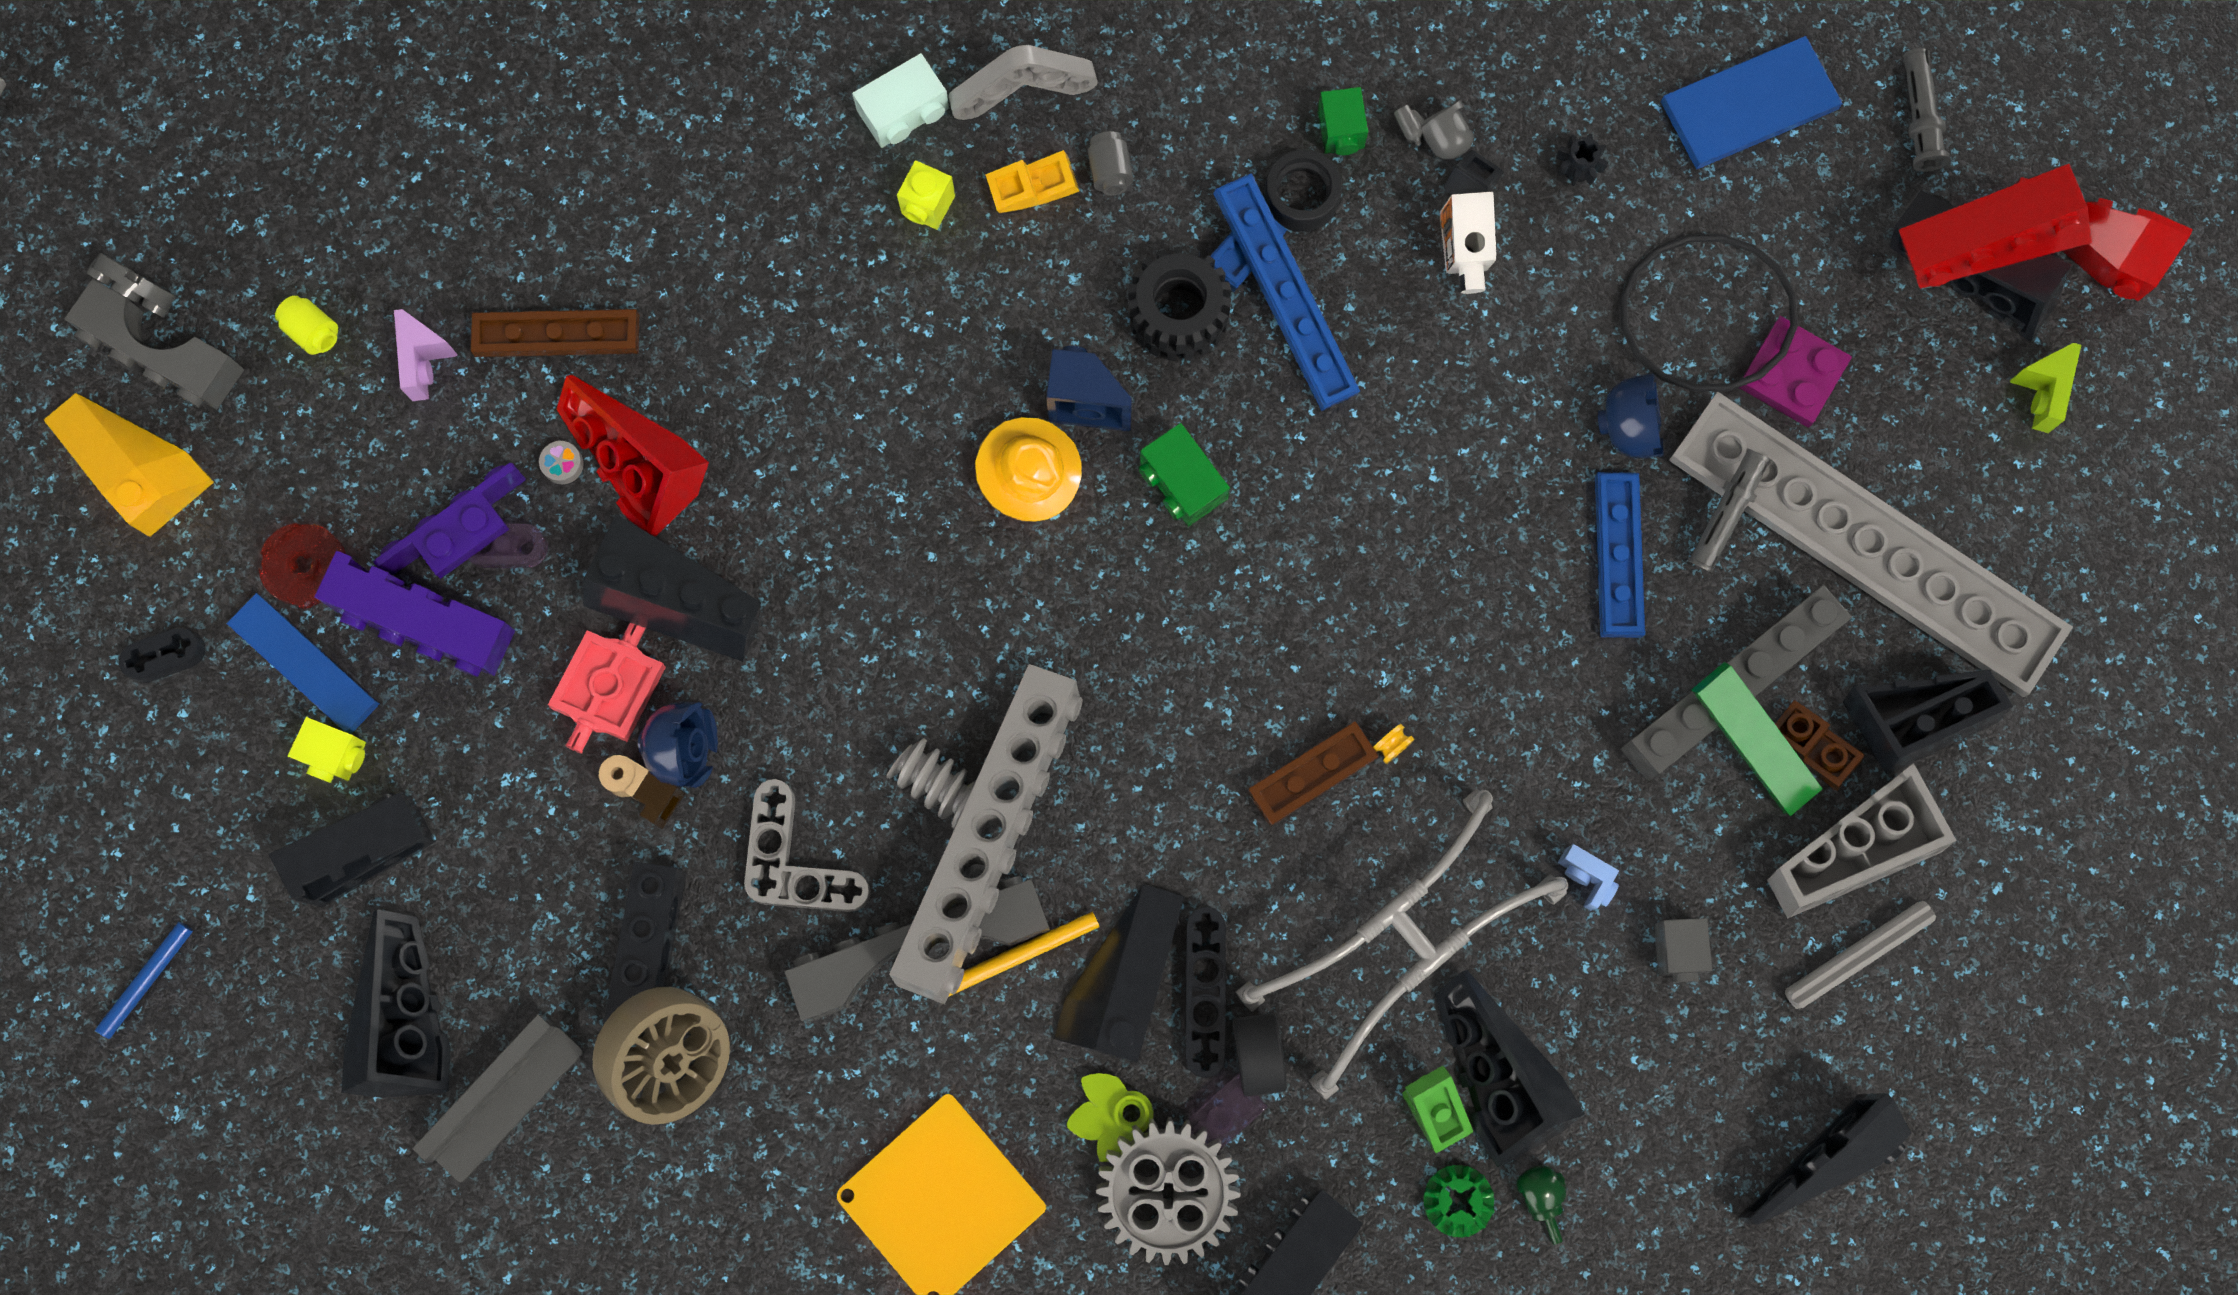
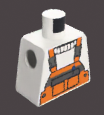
(1470, 223)

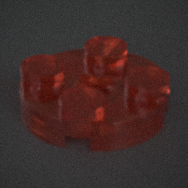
(279, 562)

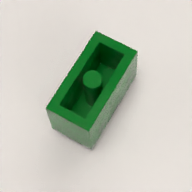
(1183, 475)

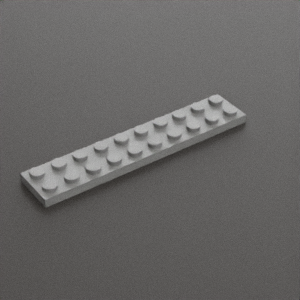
(1877, 547)

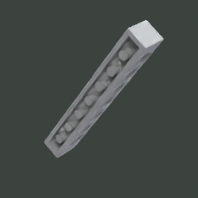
(1037, 694)

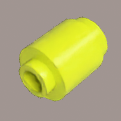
(306, 325)

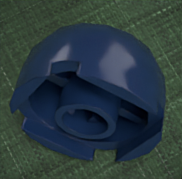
(1633, 418)
(677, 743)

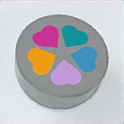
(561, 462)

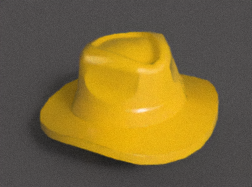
(1028, 469)

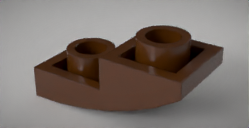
(1817, 746)

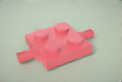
(606, 686)

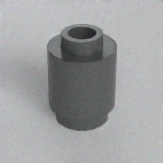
(1110, 163)

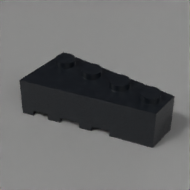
(2018, 291)

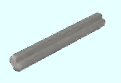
(1860, 955)

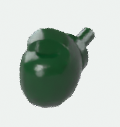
(1543, 1195)

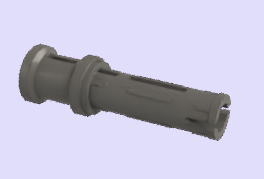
(1927, 126)

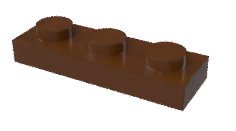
(1313, 773)

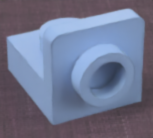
(1587, 868)

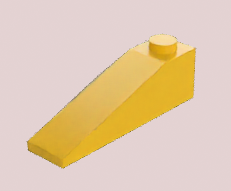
(130, 467)

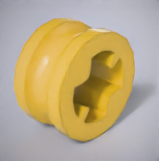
(1393, 743)

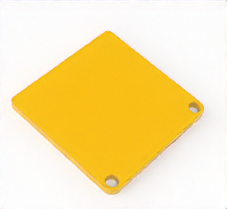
(941, 1200)

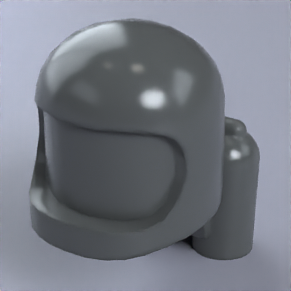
(1444, 131)

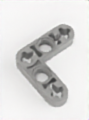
(1017, 68)
(788, 876)

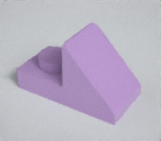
(415, 348)

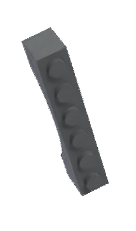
(1757, 667)
(832, 982)

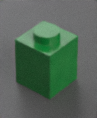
(1342, 121)

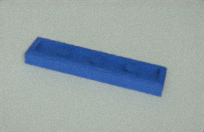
(1619, 555)
(303, 663)

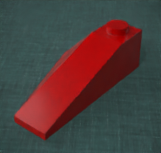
(2128, 249)
(643, 461)

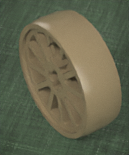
(661, 1055)

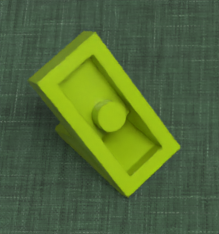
(2053, 380)

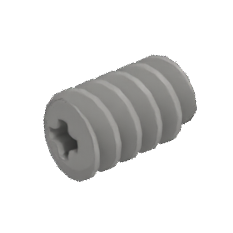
(932, 779)

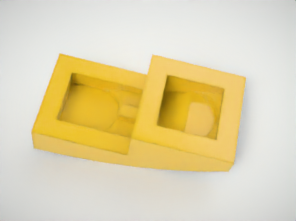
(1033, 184)

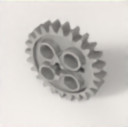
(1167, 1231)

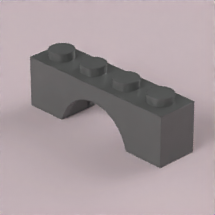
(115, 322)

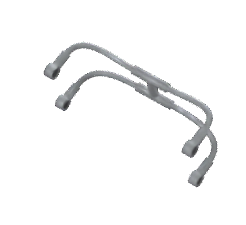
(1431, 957)

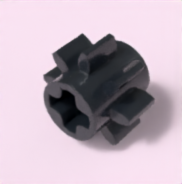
(1587, 161)

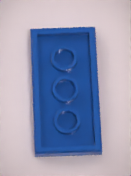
(1751, 102)

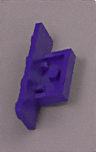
(458, 530)

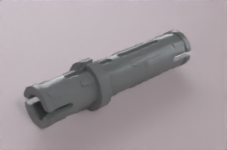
(1730, 509)

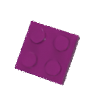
(1802, 378)

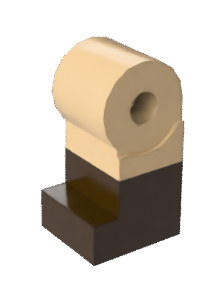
(629, 779)

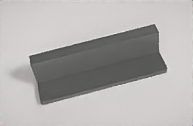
(500, 1098)

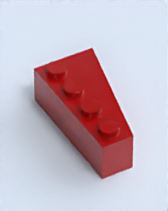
(1999, 229)

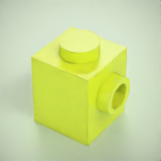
(926, 195)
(327, 751)

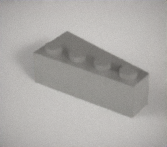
(1873, 841)

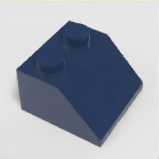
(1085, 392)

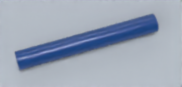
(144, 980)

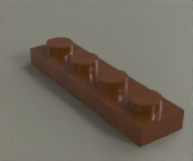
(555, 333)

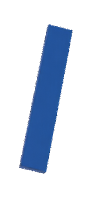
(1286, 291)

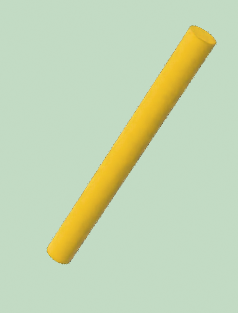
(1028, 950)

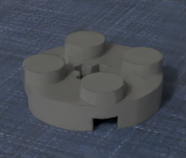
(131, 284)

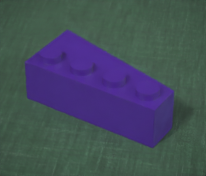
(414, 616)

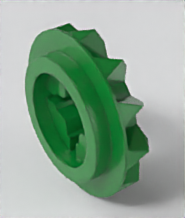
(1438, 1201)

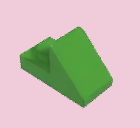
(1438, 1109)

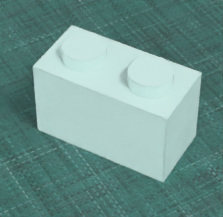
(901, 101)

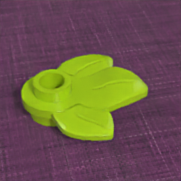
(1103, 1113)

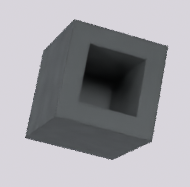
(1683, 949)

